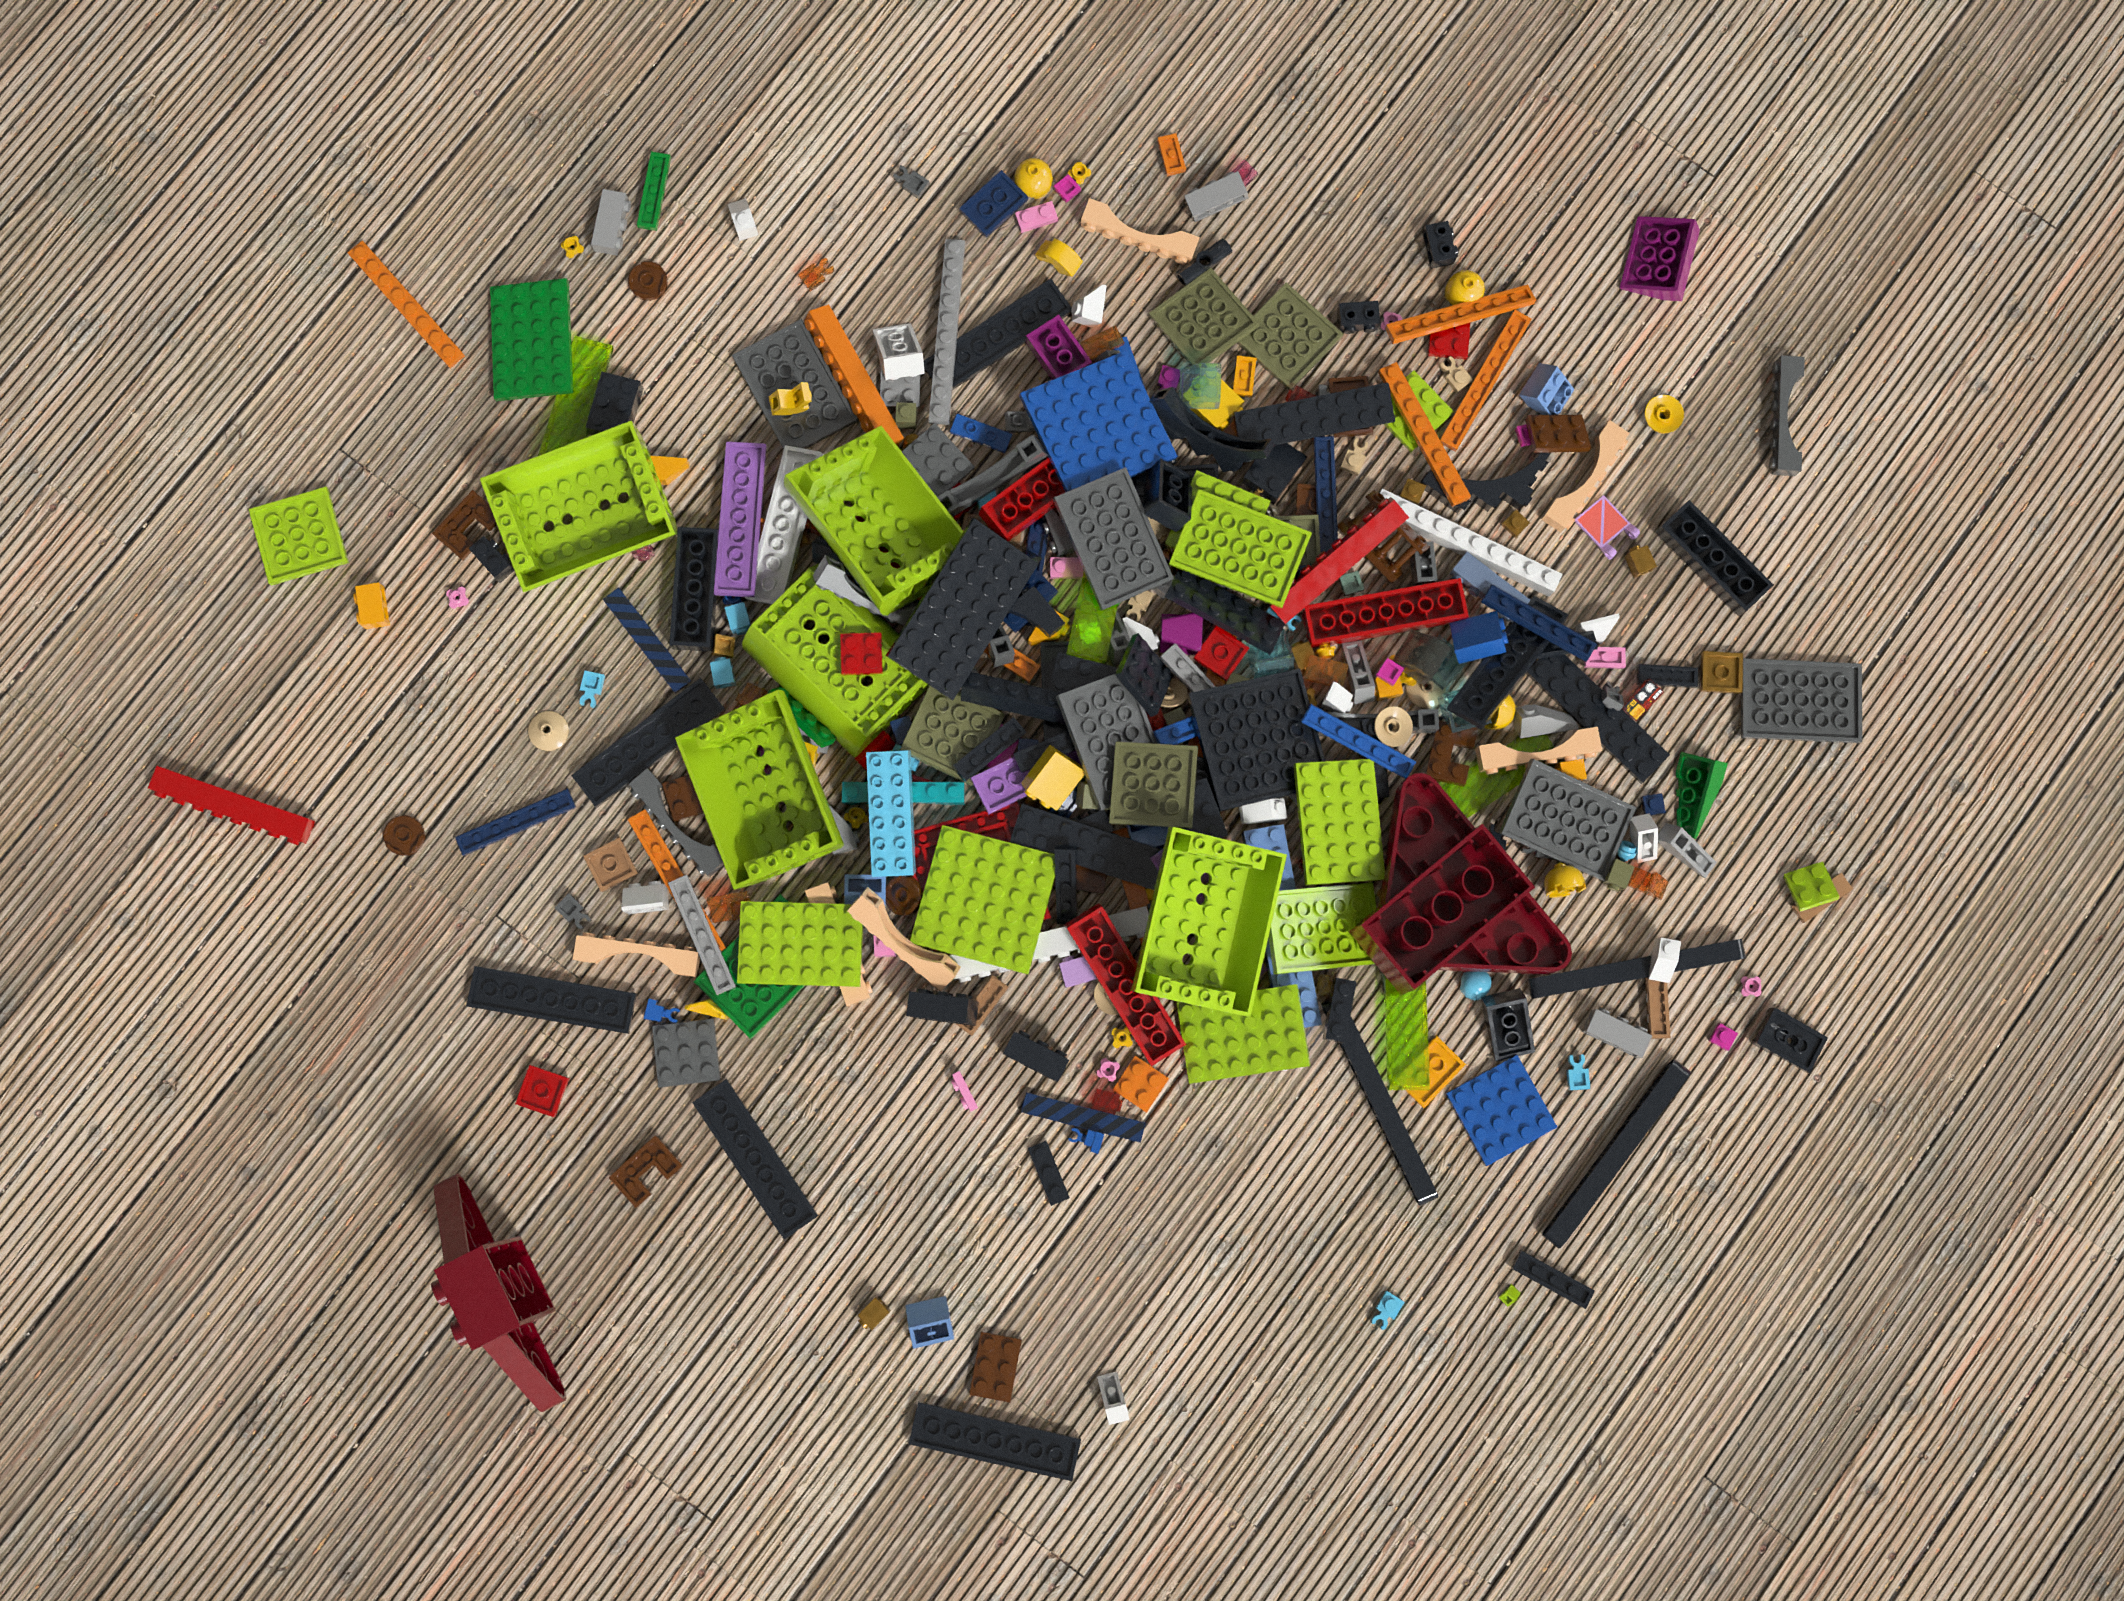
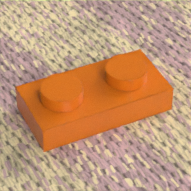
(1171, 154)

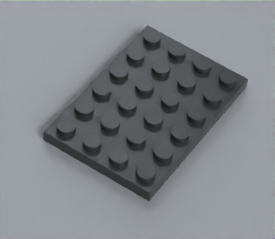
(783, 363)
(1113, 538)
(1801, 701)
(1096, 720)
(1567, 819)

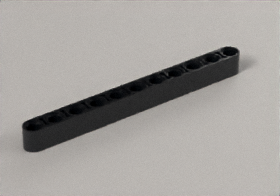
(1632, 969)
(1387, 1115)
(1616, 1153)

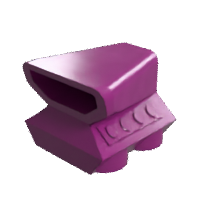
(1181, 630)

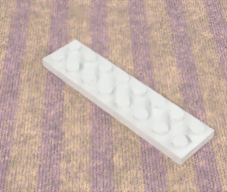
(781, 531)

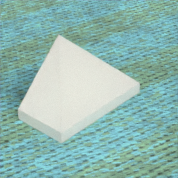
(1600, 626)

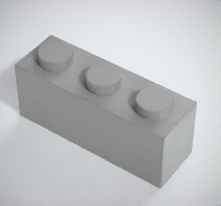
(1216, 196)
(610, 222)
(1617, 1032)

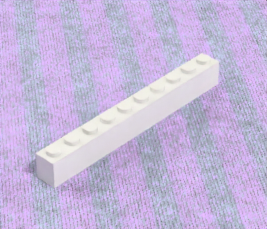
(1485, 550)
(1058, 943)

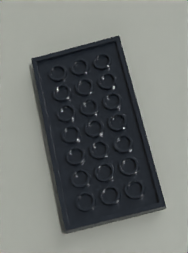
(962, 609)

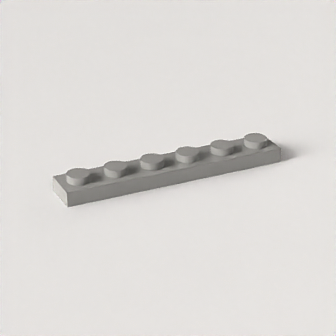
(702, 935)

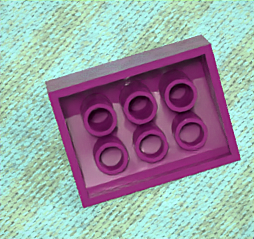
(1660, 257)

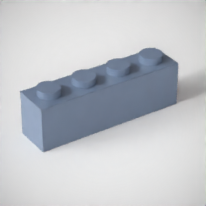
(1479, 578)

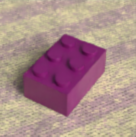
(1057, 348)

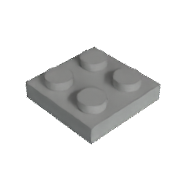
(900, 390)

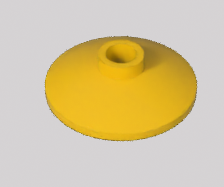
(1670, 408)

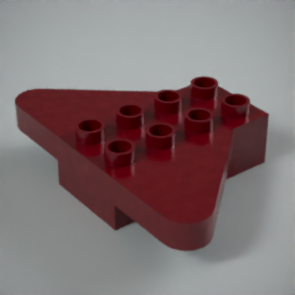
(1453, 898)
(494, 1294)

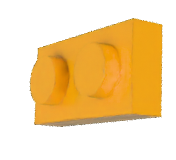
(1244, 376)

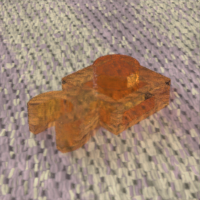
(814, 276)

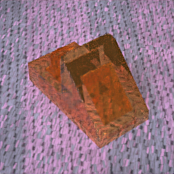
(1648, 883)

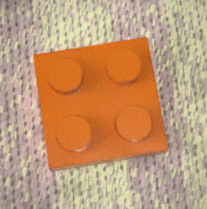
(1140, 1084)

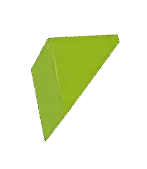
(1509, 1296)

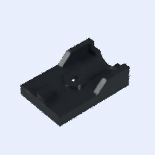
(1805, 1043)

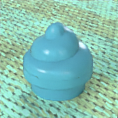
(1626, 851)

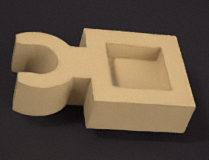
(1457, 377)
(1354, 459)
(1139, 603)

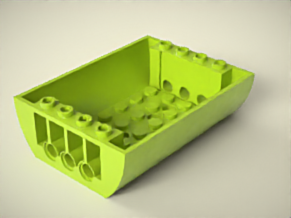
(575, 483)
(897, 515)
(814, 669)
(745, 801)
(1227, 927)

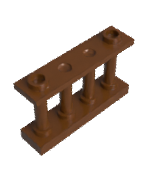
(1378, 555)

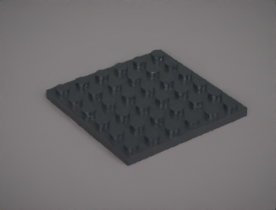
(1254, 737)

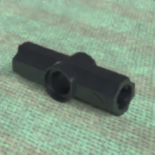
(1213, 255)

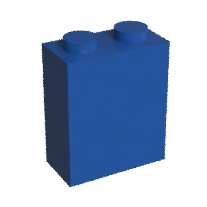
(1478, 637)

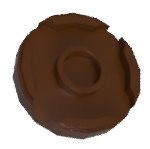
(648, 281)
(404, 835)
(903, 895)

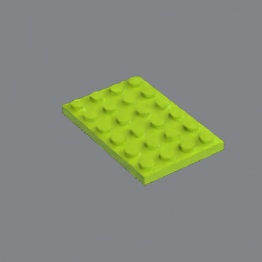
(1240, 548)
(1339, 821)
(1314, 927)
(799, 944)
(1238, 1045)

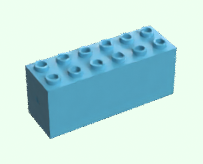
(891, 813)

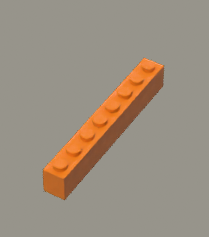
(850, 372)

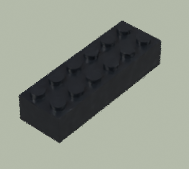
(1714, 558)
(694, 590)

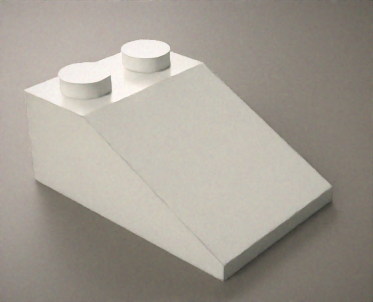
(899, 351)

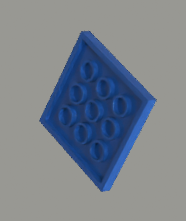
(1501, 1110)

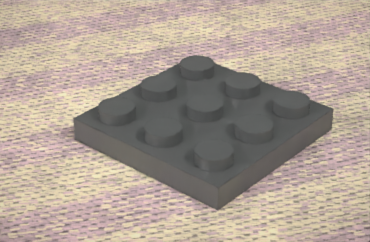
(938, 460)
(686, 1053)

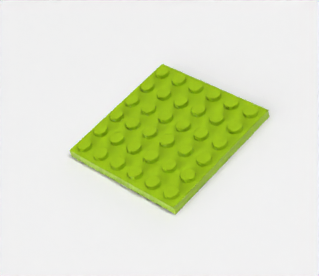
(985, 900)

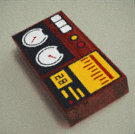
(1642, 699)

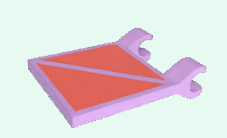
(1603, 523)

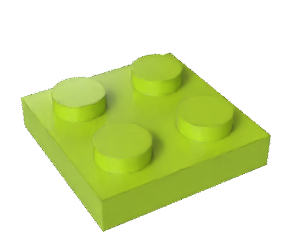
(1811, 886)

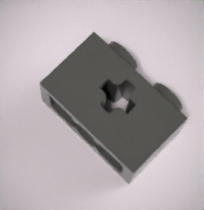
(1424, 566)

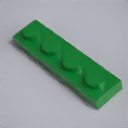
(654, 191)
(808, 722)

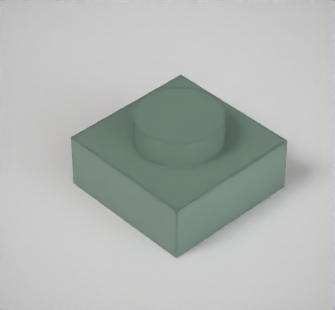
(1351, 583)

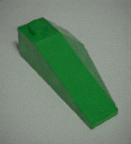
(1697, 788)

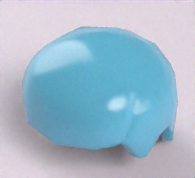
(1475, 984)

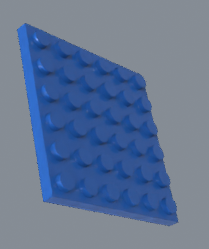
(1097, 422)

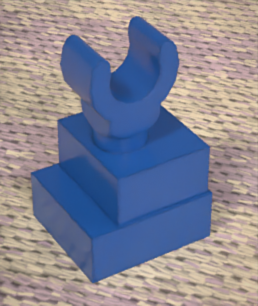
(656, 1012)
(1092, 1139)

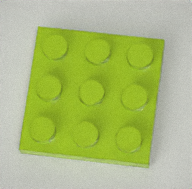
(1433, 406)

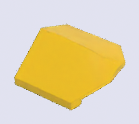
(707, 1007)

